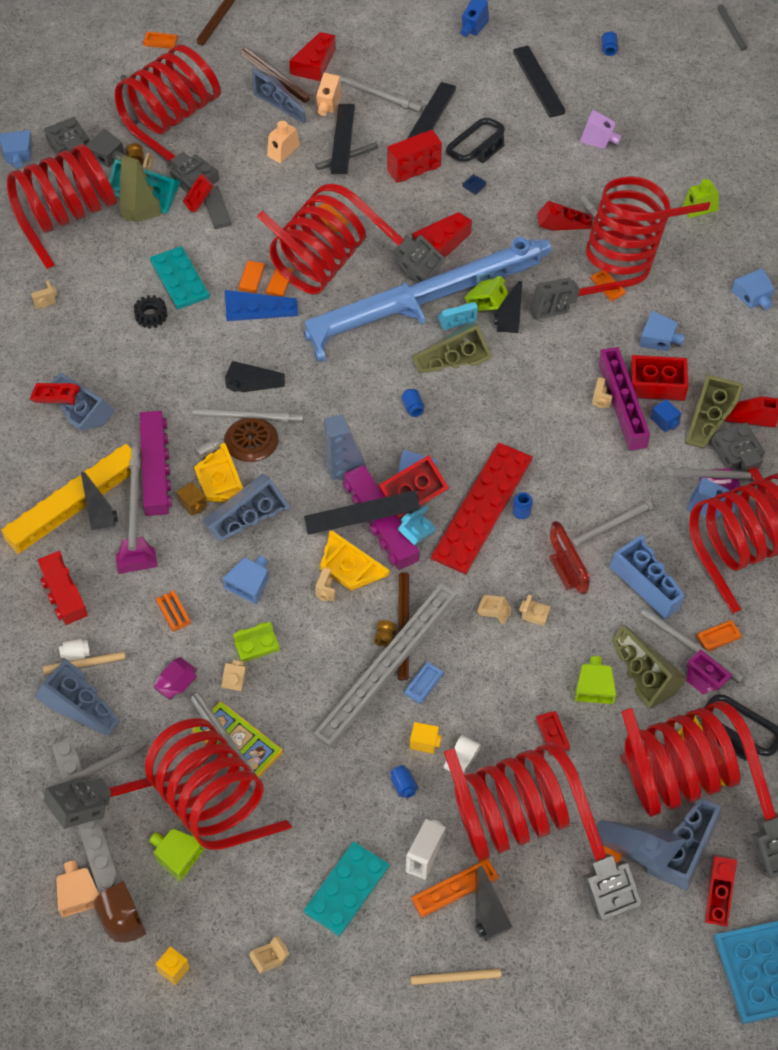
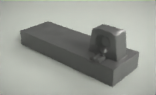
(217, 209)

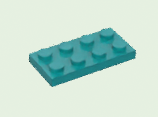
(179, 277)
(346, 889)

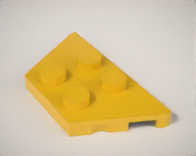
(218, 476)
(349, 564)

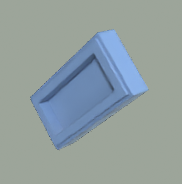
(424, 683)

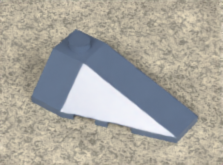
(274, 93)
(88, 410)
(73, 697)
(642, 844)

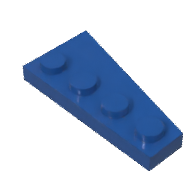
(258, 306)

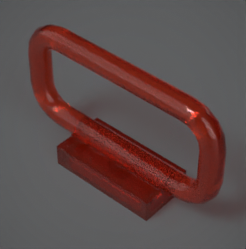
(568, 562)

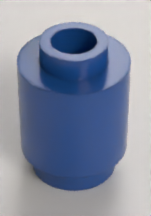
(609, 43)
(413, 402)
(522, 505)
(403, 781)

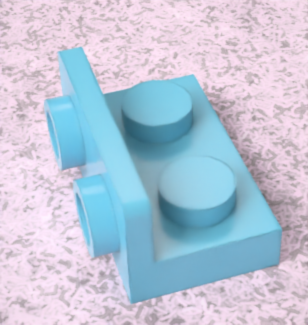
(458, 316)
(416, 526)

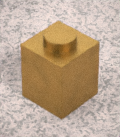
(192, 499)

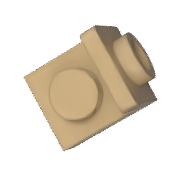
(600, 397)
(323, 587)
(495, 607)
(534, 611)

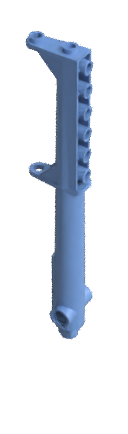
(406, 299)

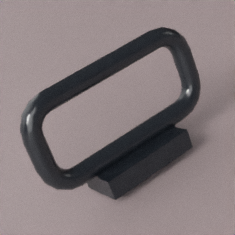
(485, 149)
(734, 736)

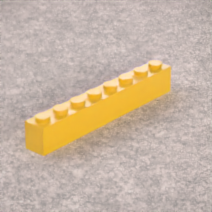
(67, 501)

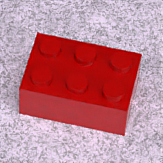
(414, 156)
(659, 377)
(421, 477)

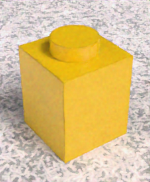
(425, 738)
(172, 965)

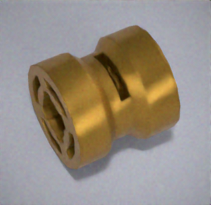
(135, 151)
(385, 633)

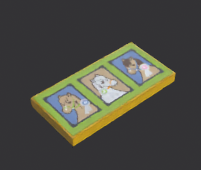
(254, 746)

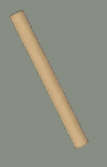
(89, 661)
(455, 976)

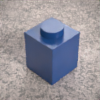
(666, 415)

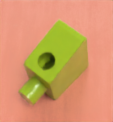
(702, 193)
(488, 294)
(596, 683)
(176, 852)

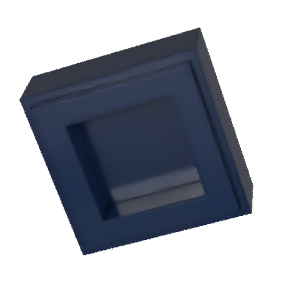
(474, 184)

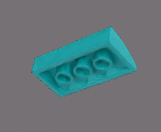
(164, 186)

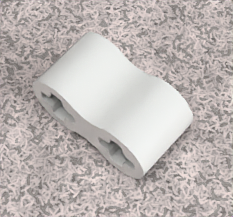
(466, 751)

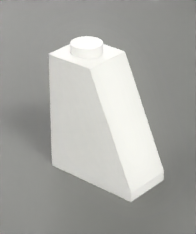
(425, 848)

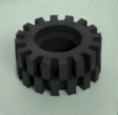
(150, 319)

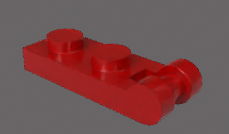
(55, 393)

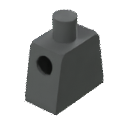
(106, 148)

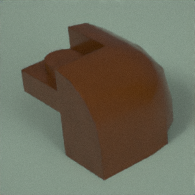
(119, 914)

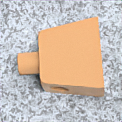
(328, 100)
(282, 141)
(75, 890)

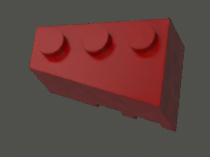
(314, 57)
(446, 233)
(61, 588)

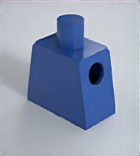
(475, 17)

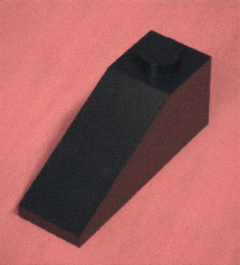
(509, 311)
(251, 378)
(99, 509)
(489, 911)

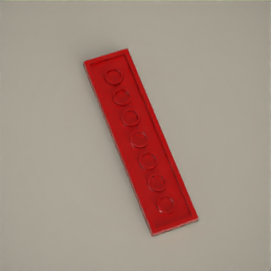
(481, 508)

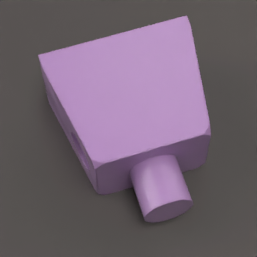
(599, 131)

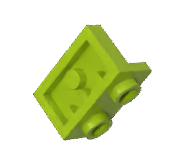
(255, 642)

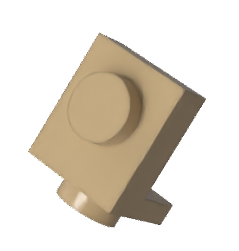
(44, 297)
(234, 675)
(270, 955)

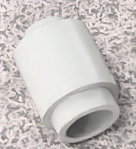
(74, 650)

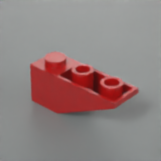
(559, 217)
(756, 411)
(720, 889)

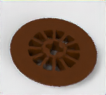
(263, 435)

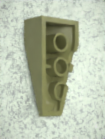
(136, 196)
(456, 349)
(715, 404)
(652, 673)

